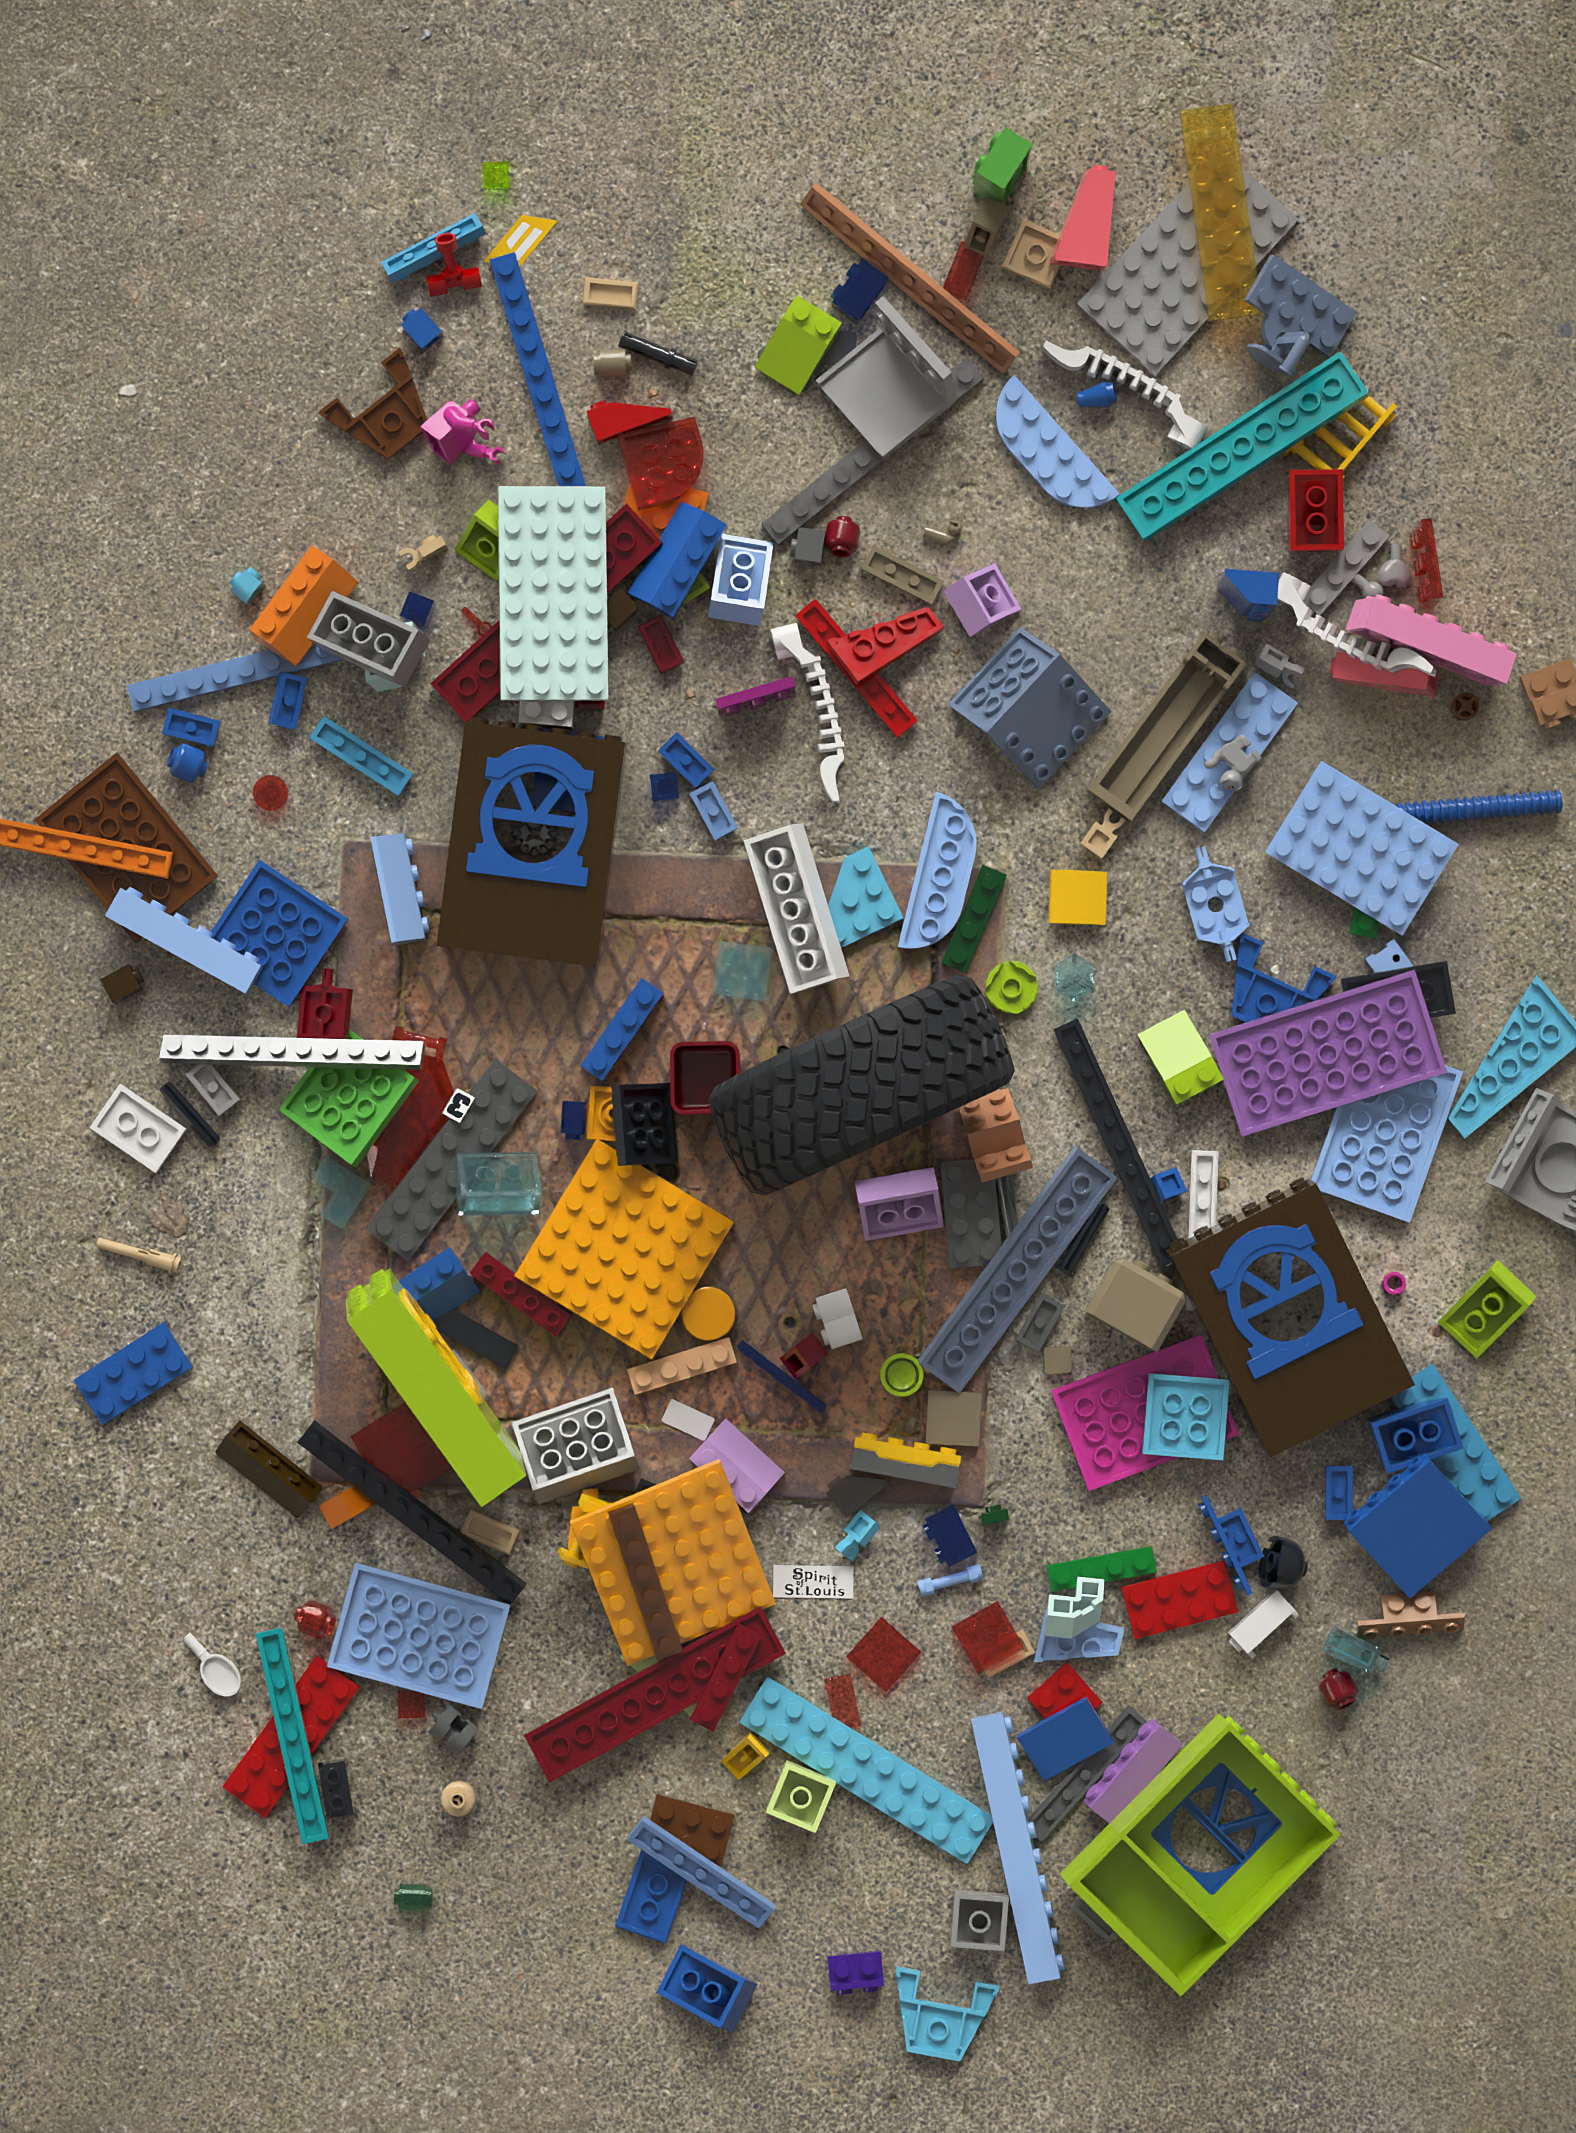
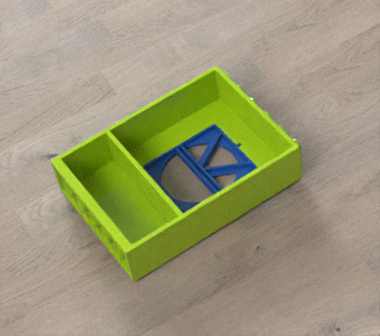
(1190, 1917)

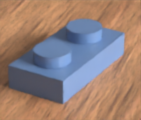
(713, 811)

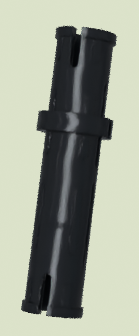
(668, 357)

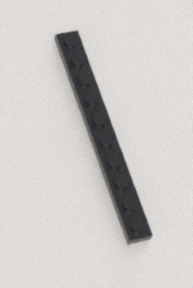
(1117, 1139)
(412, 1512)

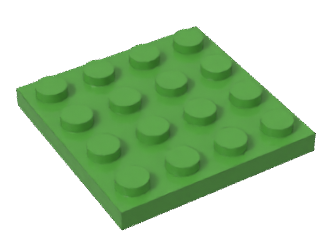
(348, 1105)

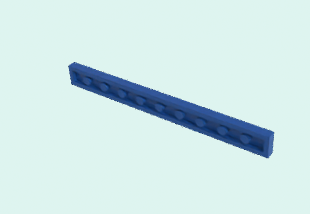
(537, 370)

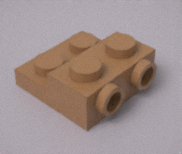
(1551, 693)

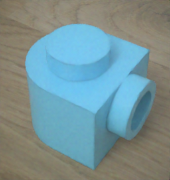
(246, 585)

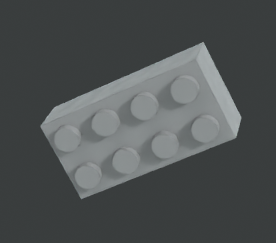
(368, 639)

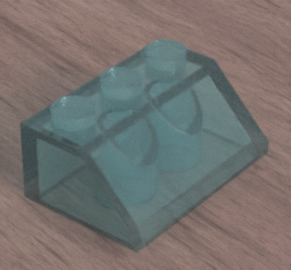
(498, 1183)

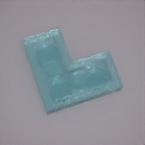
(347, 1190)

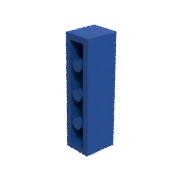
(622, 1029)

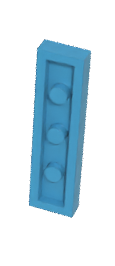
(425, 251)
(361, 756)

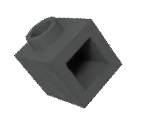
(808, 547)

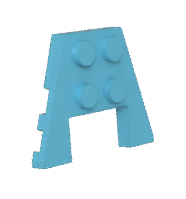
(939, 2027)

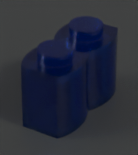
(574, 1120)

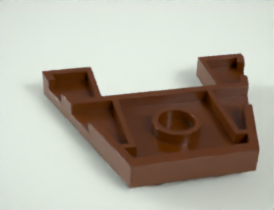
(391, 420)

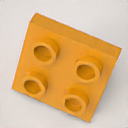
(601, 1114)

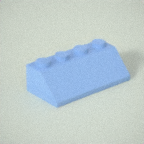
(399, 889)

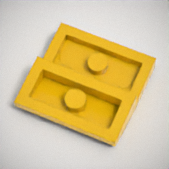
(1077, 897)

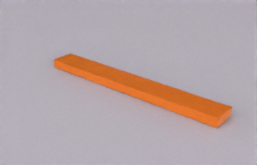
(85, 849)

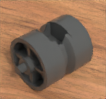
(453, 1730)

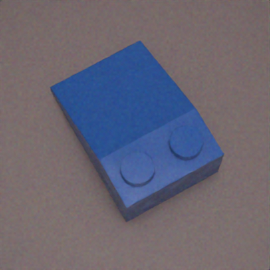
(1413, 1432)
(707, 1988)

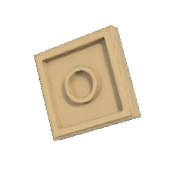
(1031, 254)

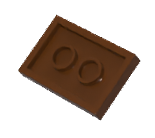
(695, 1825)

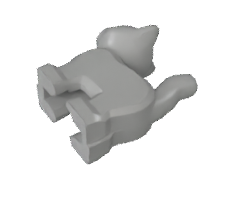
(1236, 760)

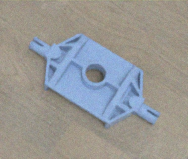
(1215, 881)

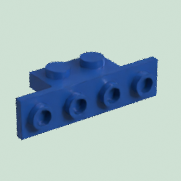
(1237, 1539)

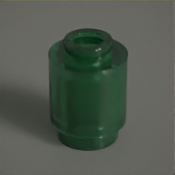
(413, 1897)

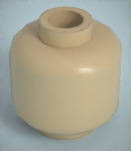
(465, 1791)

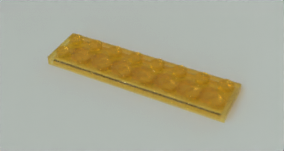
(1219, 210)

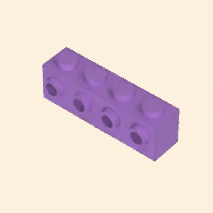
(1133, 1770)

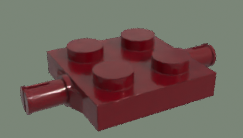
(325, 1010)

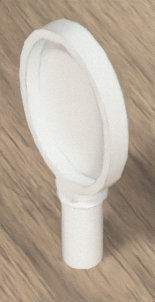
(216, 1670)

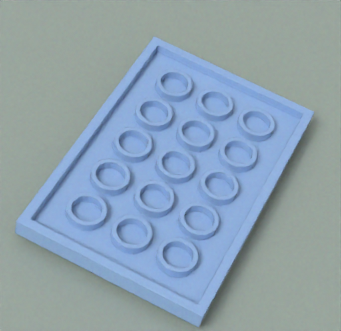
(1361, 848)
(1385, 1144)
(418, 1635)

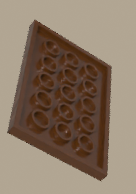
(121, 809)

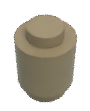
(612, 363)

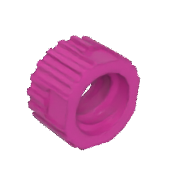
(1399, 1276)

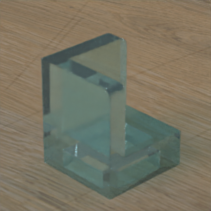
(1074, 977)

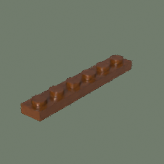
(645, 1581)

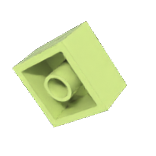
(800, 1796)

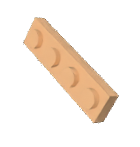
(681, 1365)

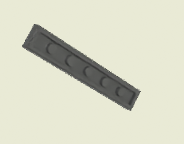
(1084, 1775)

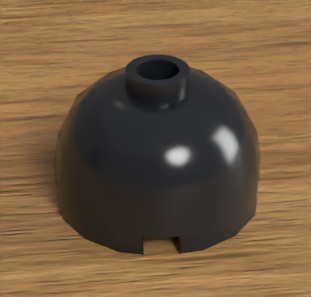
(1282, 1564)

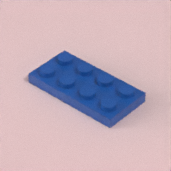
(133, 1373)

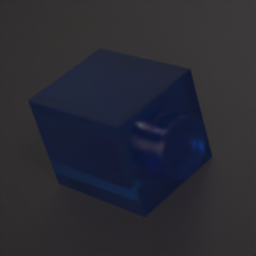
(417, 609)

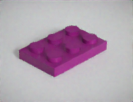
(755, 696)

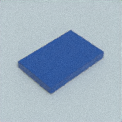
(1065, 1738)
(651, 1899)

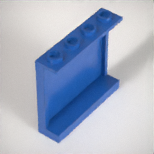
(1416, 1525)

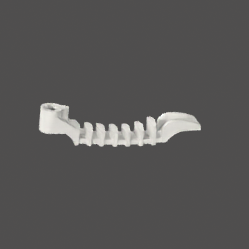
(1185, 431)
(1293, 592)
(788, 644)

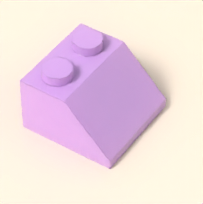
(982, 599)

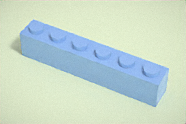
(183, 940)

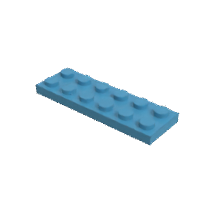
(1474, 1467)

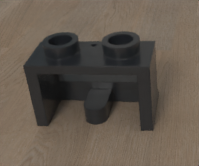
(336, 1788)

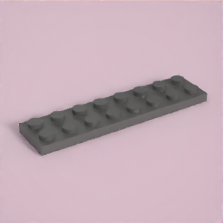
(431, 1181)

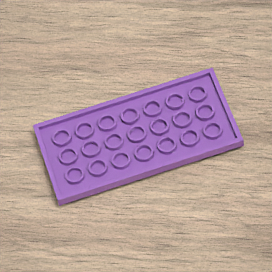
(1328, 1053)

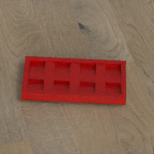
(1179, 1599)

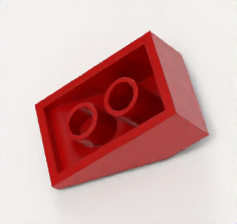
(1315, 511)

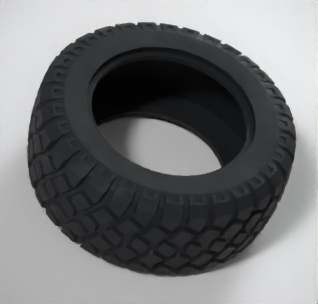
(861, 1084)

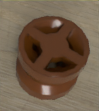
(1468, 703)

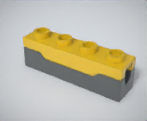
(904, 1461)

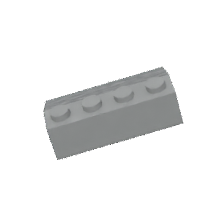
(575, 1446)

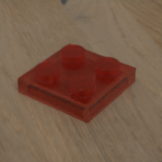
(988, 1637)

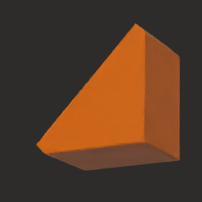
(345, 1506)

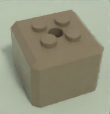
(1136, 1303)

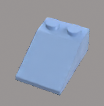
(740, 580)

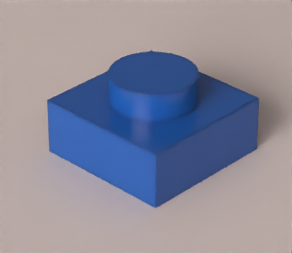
(1168, 1184)

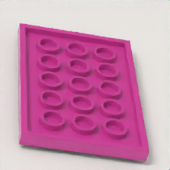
(1108, 1411)

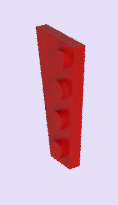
(876, 647)

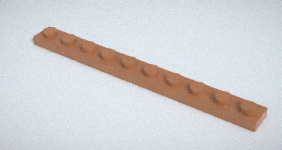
(909, 278)

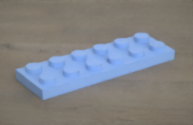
(1254, 713)

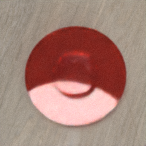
(270, 792)

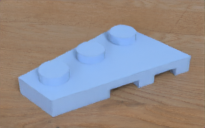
(1096, 1641)

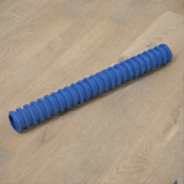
(1485, 807)

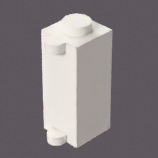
(1260, 1622)

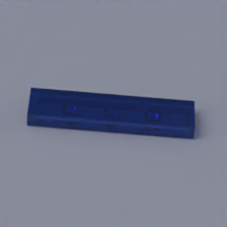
(781, 1376)

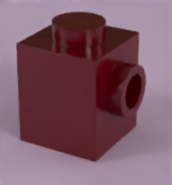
(803, 1355)

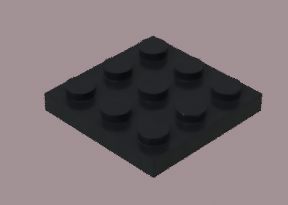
(644, 1124)

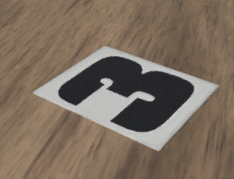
(458, 1105)

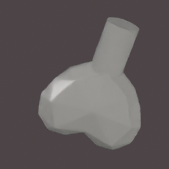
(1395, 570)

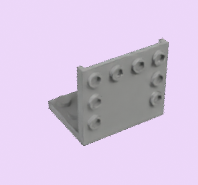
(889, 383)

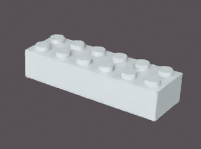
(796, 908)

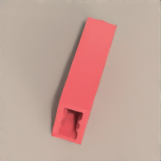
(1088, 223)
(1406, 680)

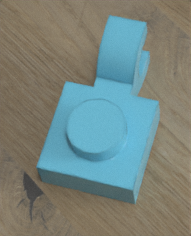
(859, 1531)

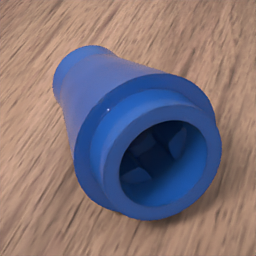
(1098, 396)

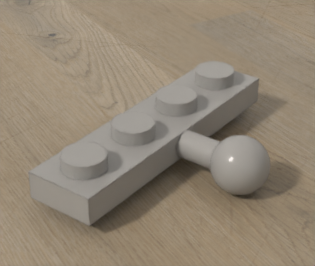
(1346, 569)

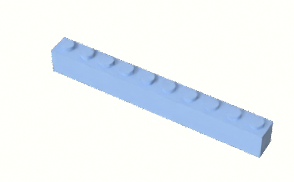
(1017, 1847)

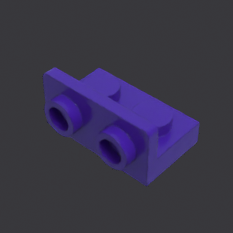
(855, 1971)

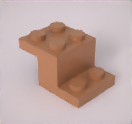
(995, 1136)

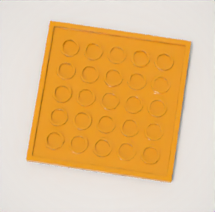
(623, 1249)
(697, 1551)

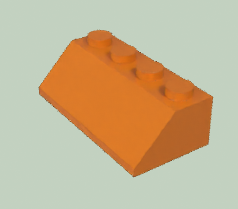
(298, 603)

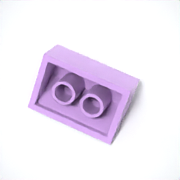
(899, 1204)
(745, 1465)

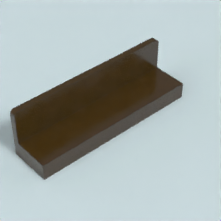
(268, 1469)

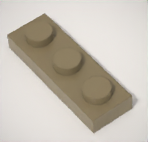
(902, 575)

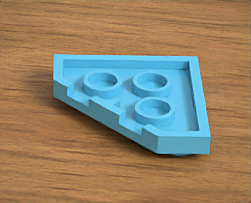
(861, 899)

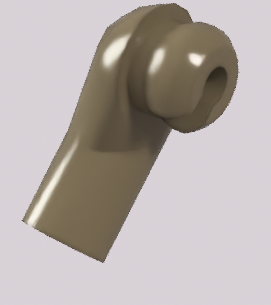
(945, 535)

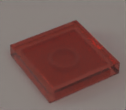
(883, 1654)

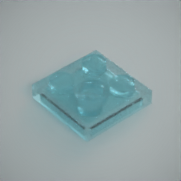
(742, 971)

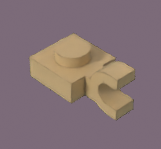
(429, 548)

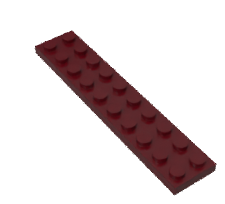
(475, 676)
(643, 1699)

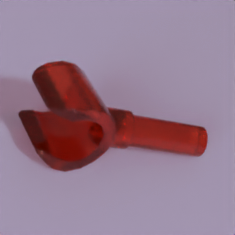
(476, 621)

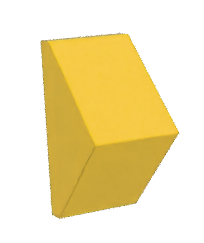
(745, 1756)

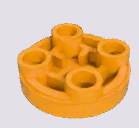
(708, 1313)

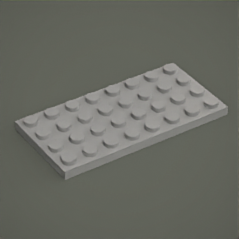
(1156, 289)

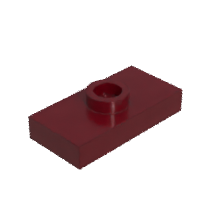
(661, 644)

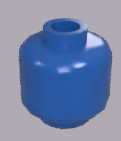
(187, 763)

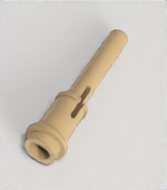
(153, 1258)

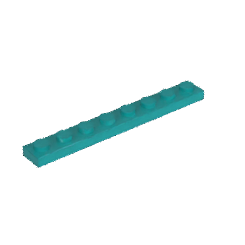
(292, 1735)

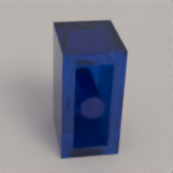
(859, 291)
(950, 1535)

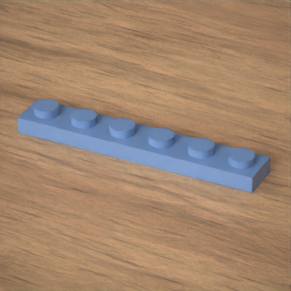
(701, 1872)

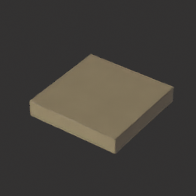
(953, 1418)

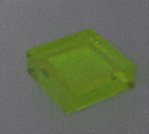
(496, 175)

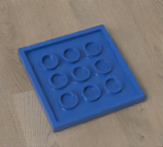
(282, 928)

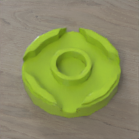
(1011, 987)

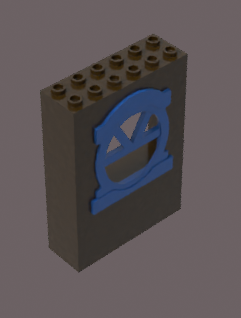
(521, 907)
(1302, 1383)

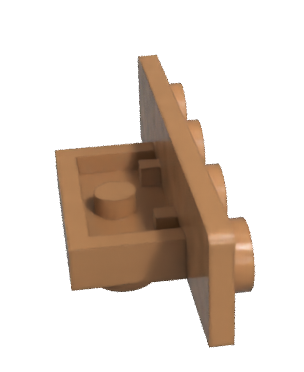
(1409, 1616)

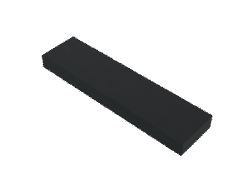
(475, 1337)

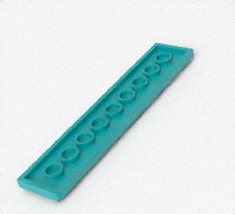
(1243, 446)

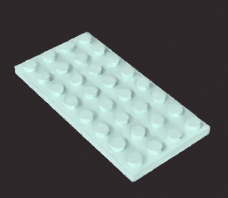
(552, 593)

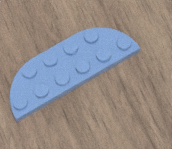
(1048, 451)
(940, 875)

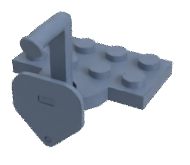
(1294, 317)

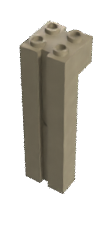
(1167, 726)

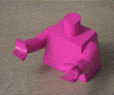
(454, 430)

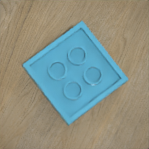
(1185, 1416)

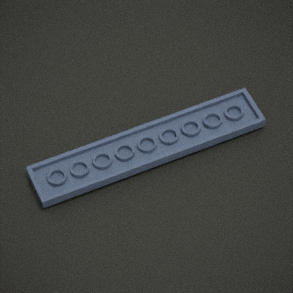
(1017, 1269)

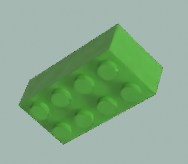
(1002, 167)

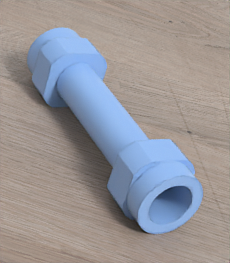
(972, 1574)

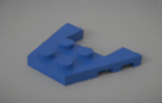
(1262, 995)

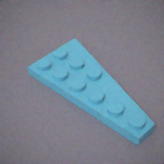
(1526, 1048)

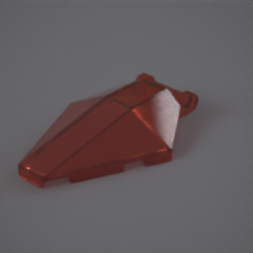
(418, 1116)

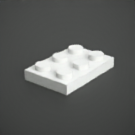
(138, 1128)

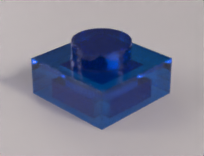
(664, 786)

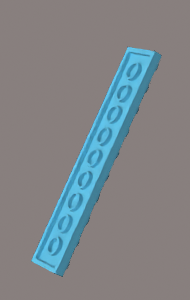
(867, 1769)

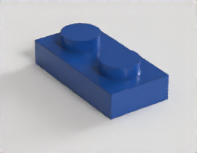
(287, 700)
(191, 727)
(686, 760)
(1338, 1492)

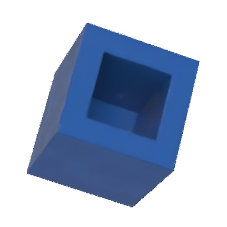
(421, 329)

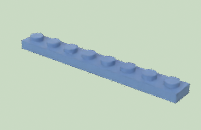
(220, 677)

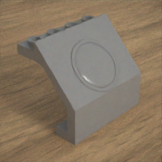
(1540, 1160)

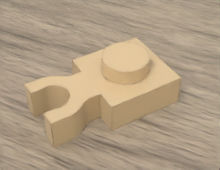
(1100, 837)

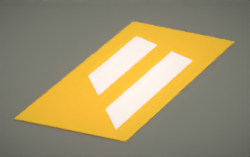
(522, 238)

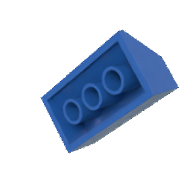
(679, 560)
(1250, 592)
(440, 1284)

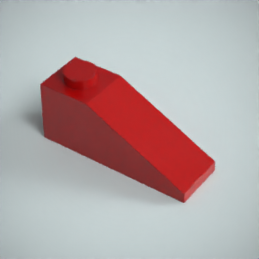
(617, 418)

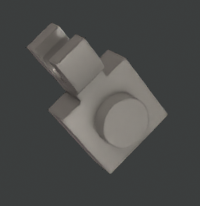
(1276, 663)

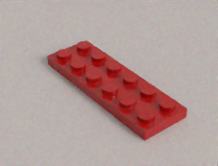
(261, 1773)

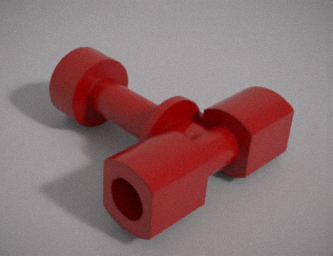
(452, 274)

